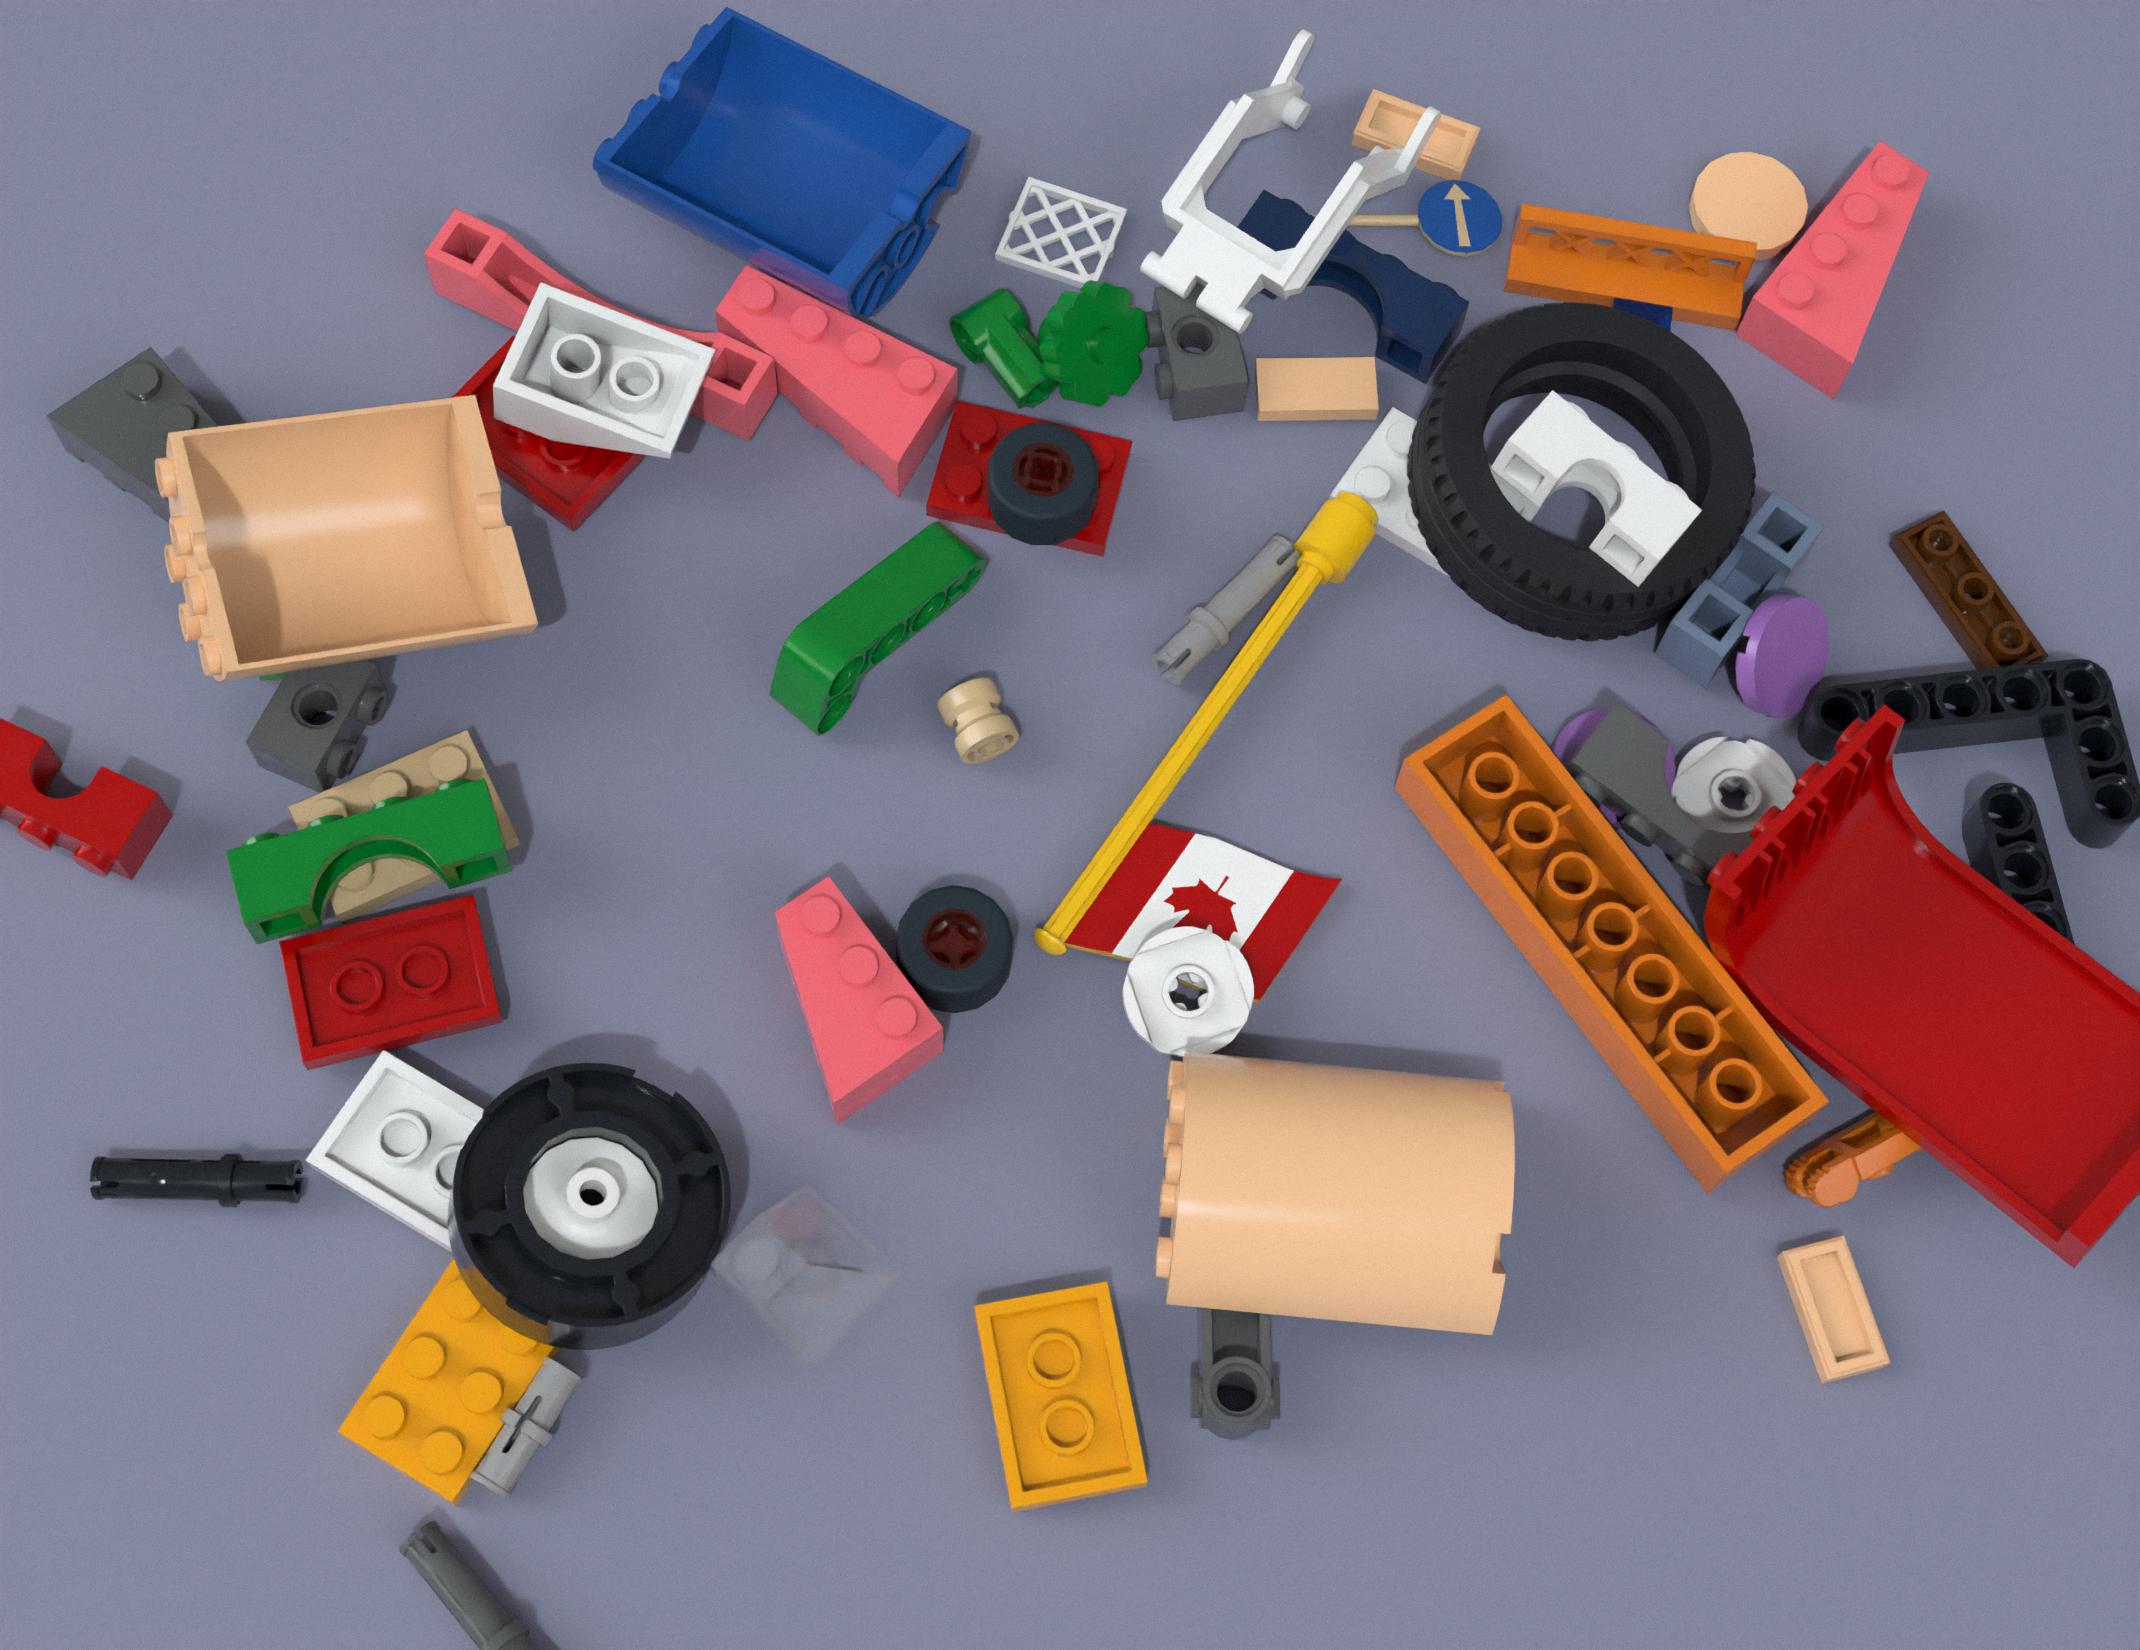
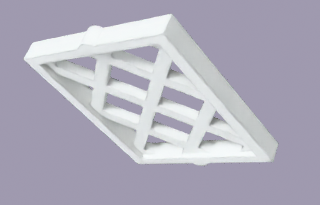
(1070, 200)

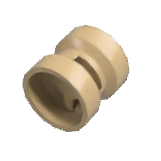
(977, 721)

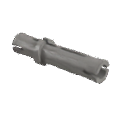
(1208, 627)

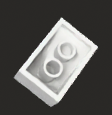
(598, 377)

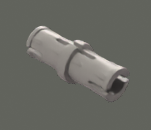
(526, 1428)

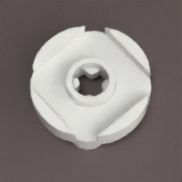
(1731, 765)
(1204, 959)

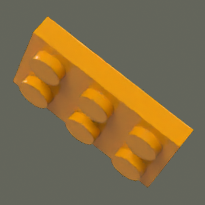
(444, 1390)
(1060, 1396)

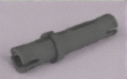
(463, 1592)

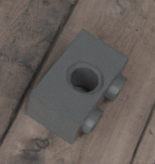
(1201, 382)
(318, 753)

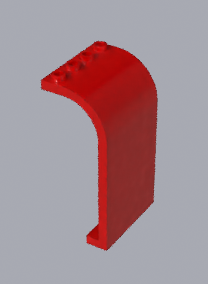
(1936, 996)

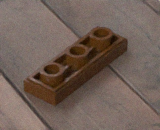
(1947, 571)

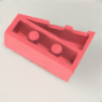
(855, 1001)

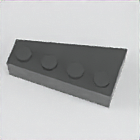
(126, 422)

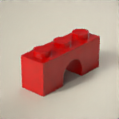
(105, 825)

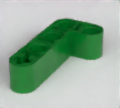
(869, 622)

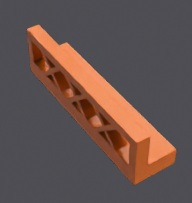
(1581, 271)

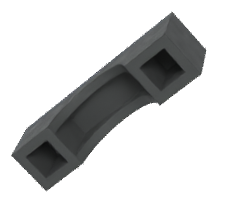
(1625, 771)

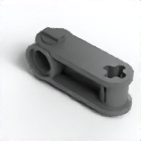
(1237, 1352)

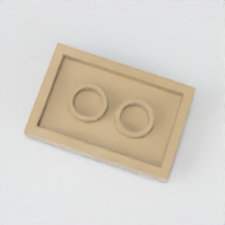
(407, 777)

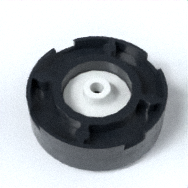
(587, 1206)

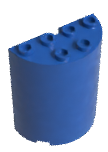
(789, 163)

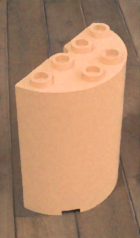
(340, 538)
(1336, 1192)

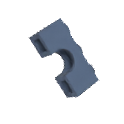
(1758, 567)

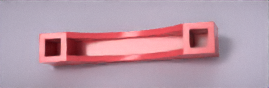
(499, 279)

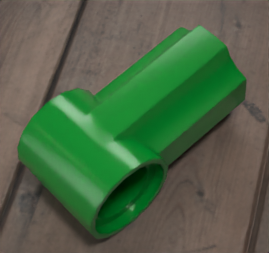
(998, 336)

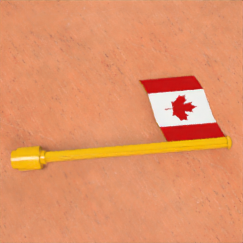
(1171, 878)

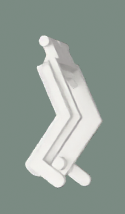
(1230, 260)

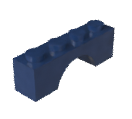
(1411, 314)

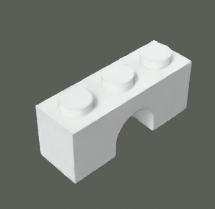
(1566, 449)

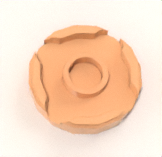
(1750, 201)

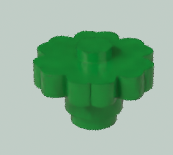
(1093, 343)

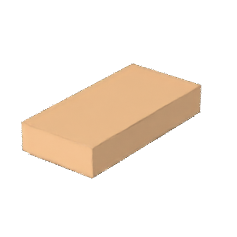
(1391, 121)
(1316, 389)
(1833, 1309)

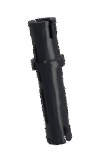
(223, 1180)

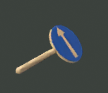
(1451, 217)

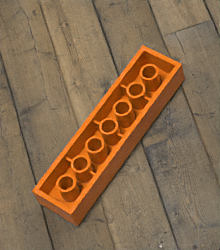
(1609, 943)

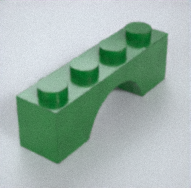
(290, 876)

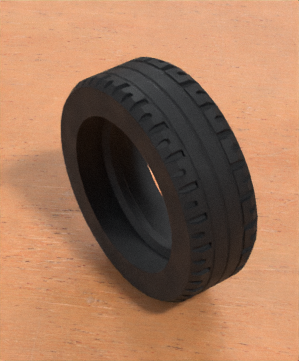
(1639, 375)

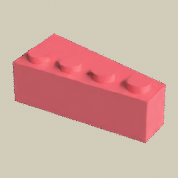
(844, 374)

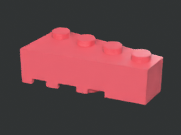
(1829, 283)

